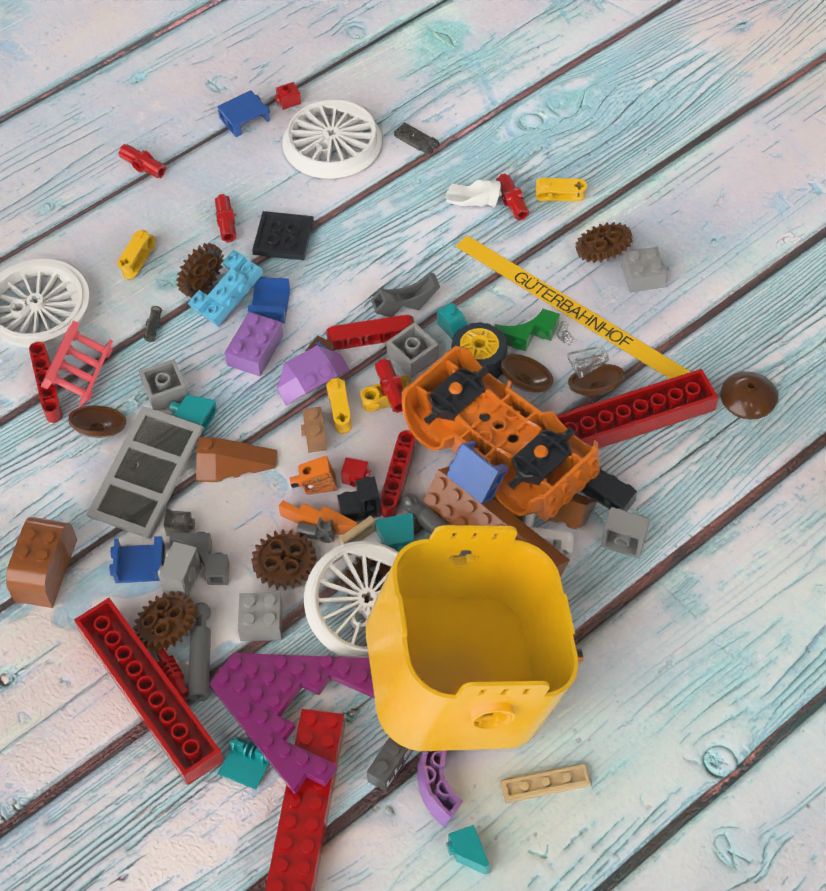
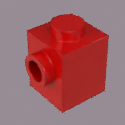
(287, 96)
(354, 470)

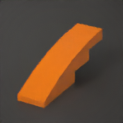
(311, 515)

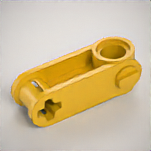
(560, 189)
(136, 253)
(373, 398)
(339, 404)

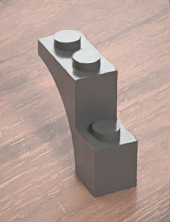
(389, 301)
(215, 564)

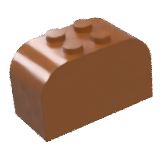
(40, 561)

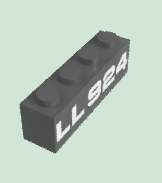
(387, 764)

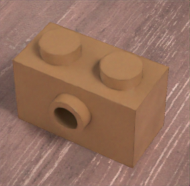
(314, 429)

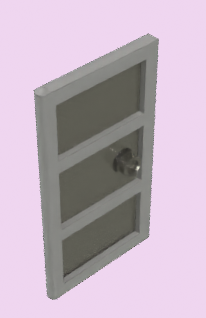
(145, 472)

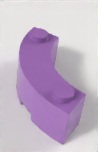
(433, 787)

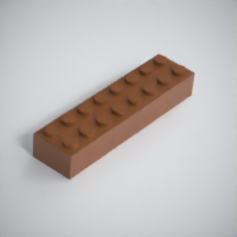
(462, 509)

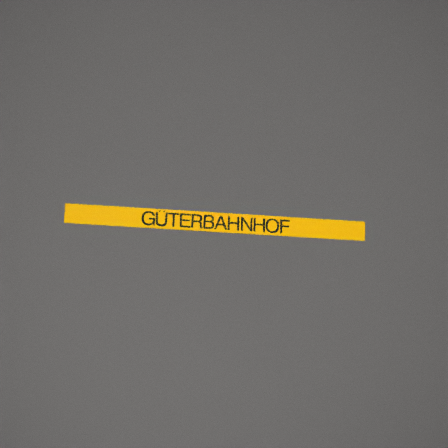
(571, 308)

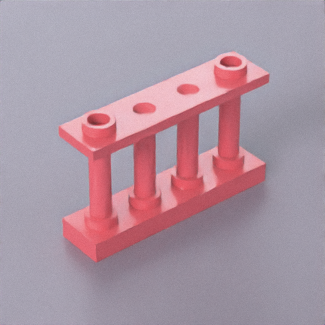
(60, 363)

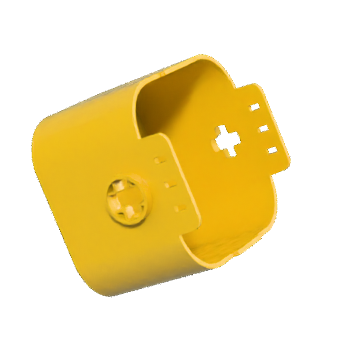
(470, 643)

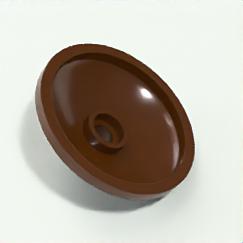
(526, 373)
(598, 382)
(745, 401)
(97, 421)

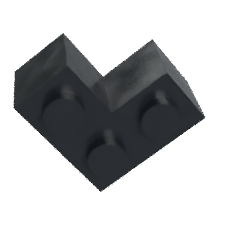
(362, 502)

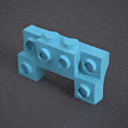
(229, 290)

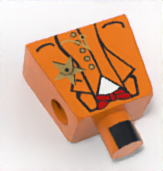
(315, 476)

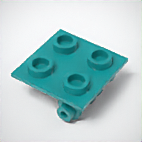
(244, 763)

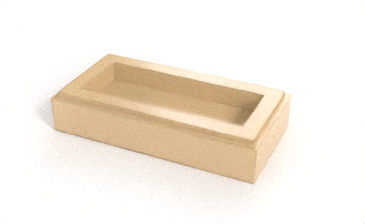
(359, 532)

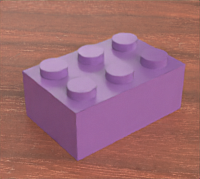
(254, 344)

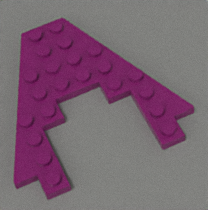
(262, 687)

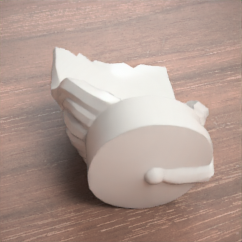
(477, 194)

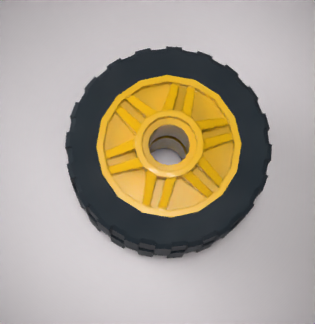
(485, 343)

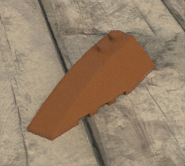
(575, 512)

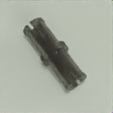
(153, 324)

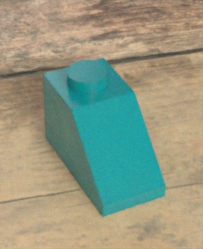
(450, 319)
(468, 849)

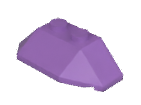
(309, 372)

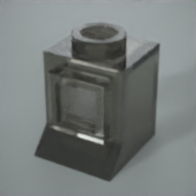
(178, 521)

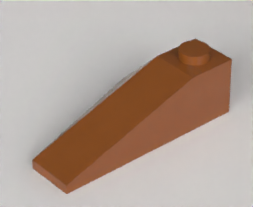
(227, 458)

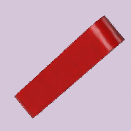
(367, 332)
(48, 397)
(395, 481)

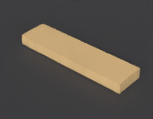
(545, 783)

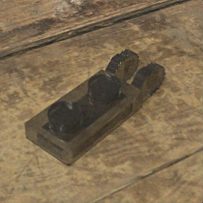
(416, 138)

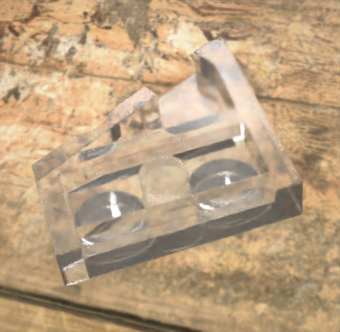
(587, 360)

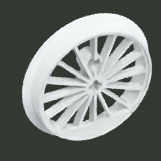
(330, 137)
(41, 304)
(330, 639)

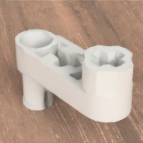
(561, 540)

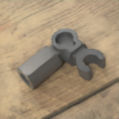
(321, 530)

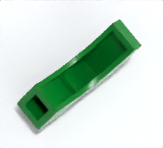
(542, 326)

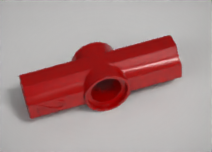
(142, 161)
(513, 197)
(225, 218)
(390, 384)

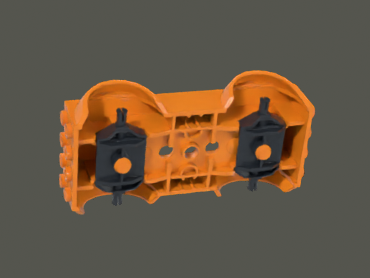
(545, 462)

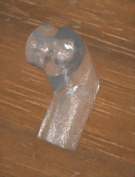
(564, 335)

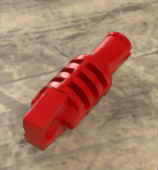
(173, 672)

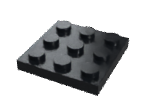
(283, 235)

